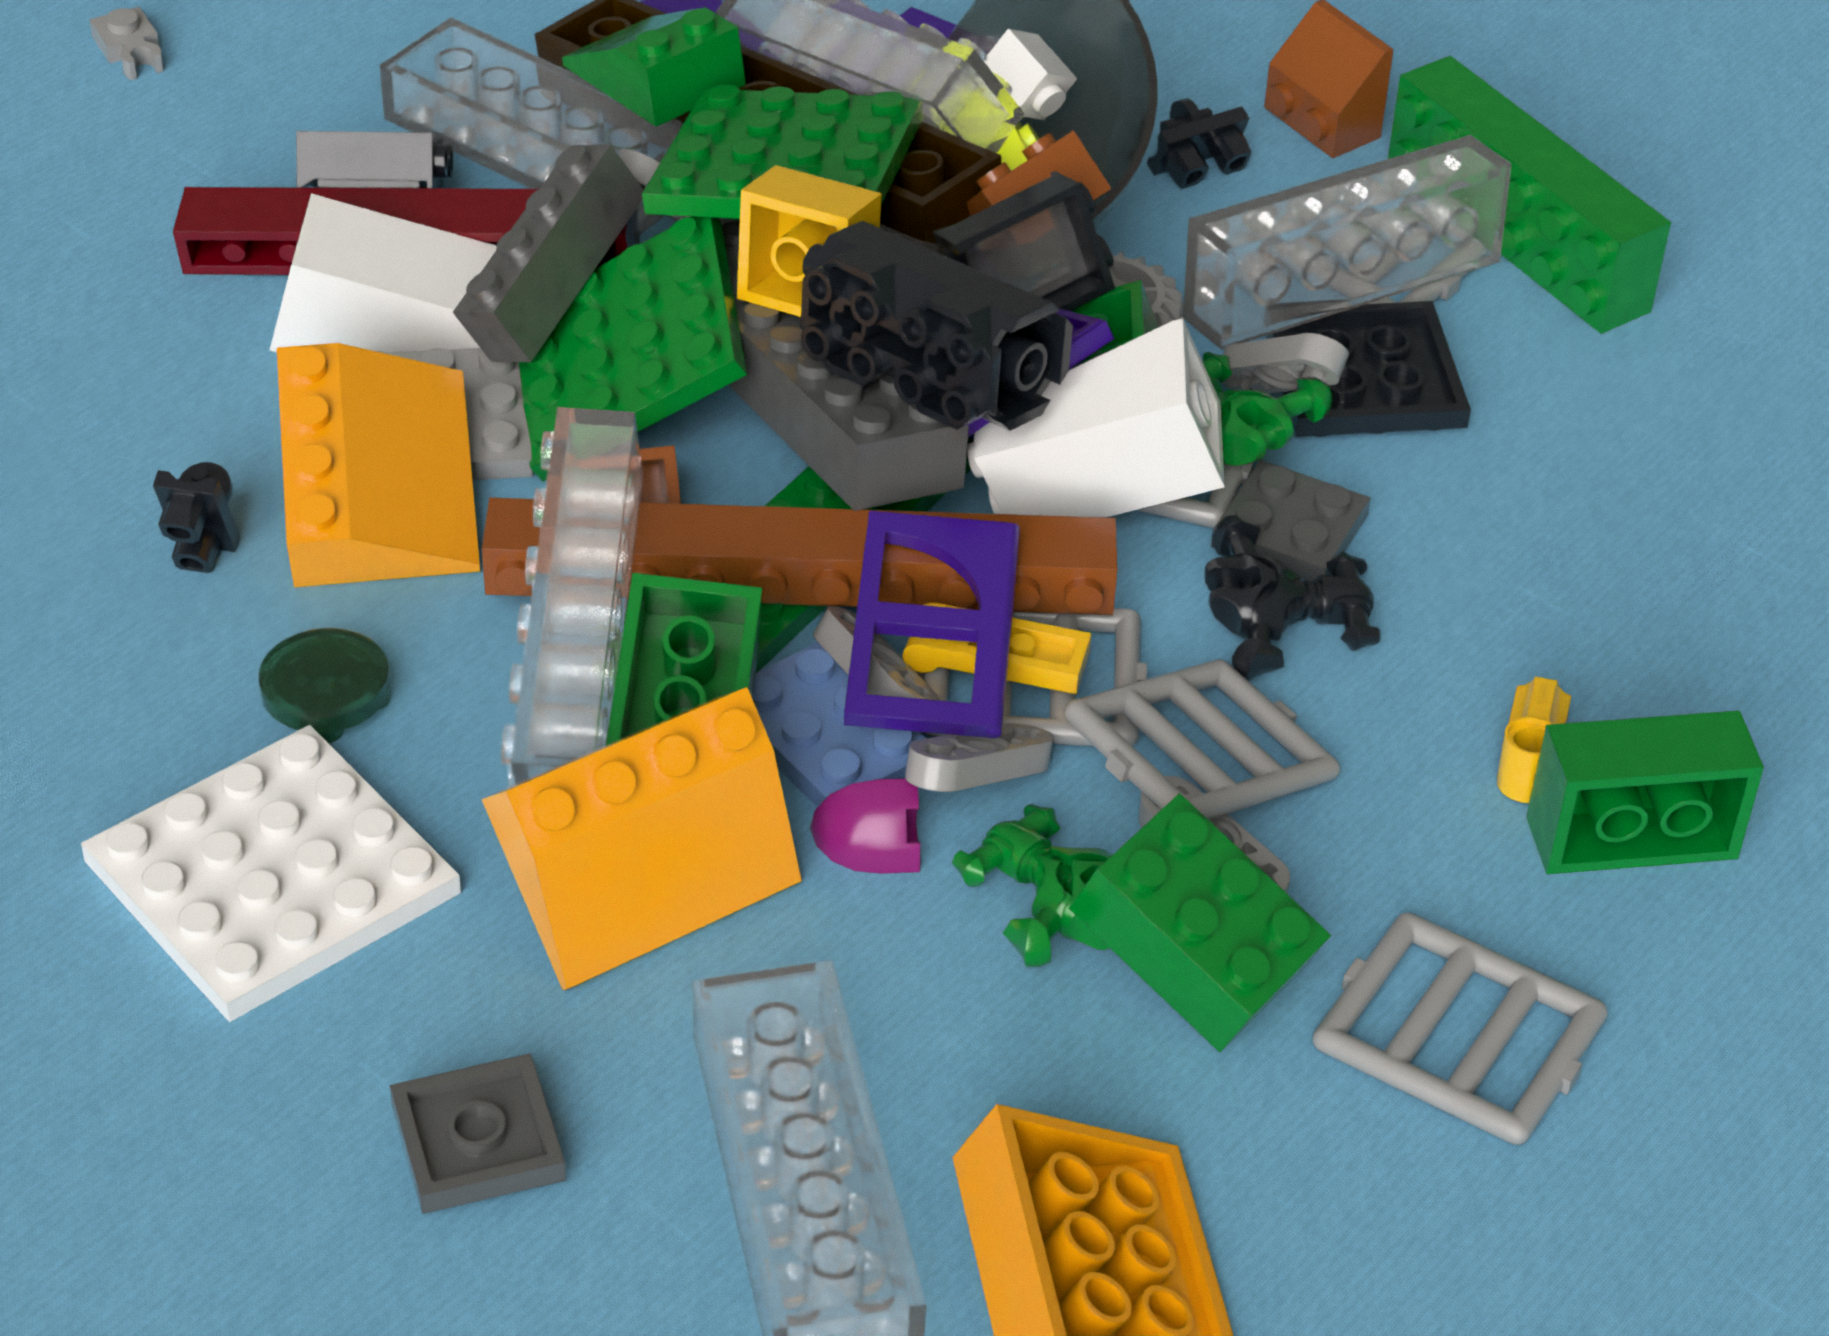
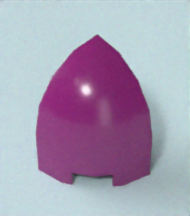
(870, 827)

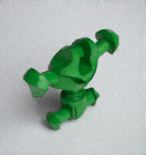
(1256, 419)
(1059, 874)

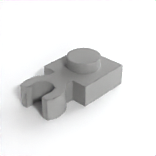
(127, 37)

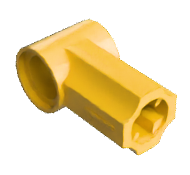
(1532, 709)

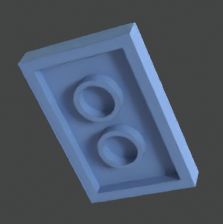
(804, 718)

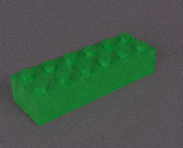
(1564, 215)

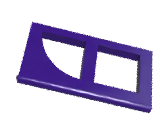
(987, 560)

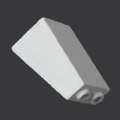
(376, 282)
(1114, 437)

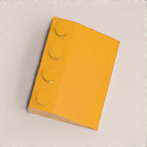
(374, 466)
(648, 837)
(1085, 1231)

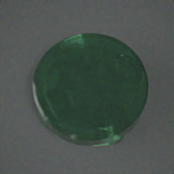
(325, 680)

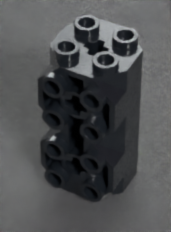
(941, 329)

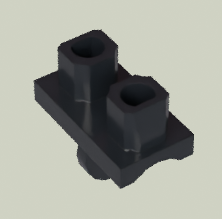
(1196, 136)
(197, 515)

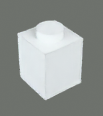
(1032, 71)

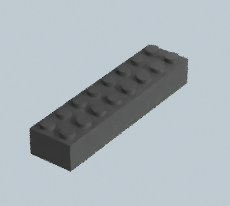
(850, 434)

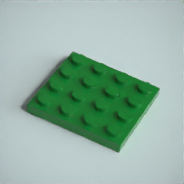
(744, 133)
(641, 334)

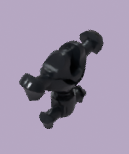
(1262, 597)

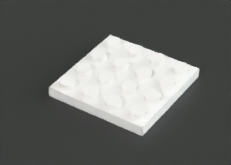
(270, 871)

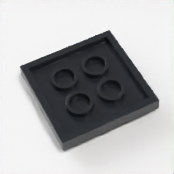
(1394, 374)

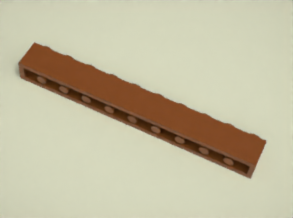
(819, 555)

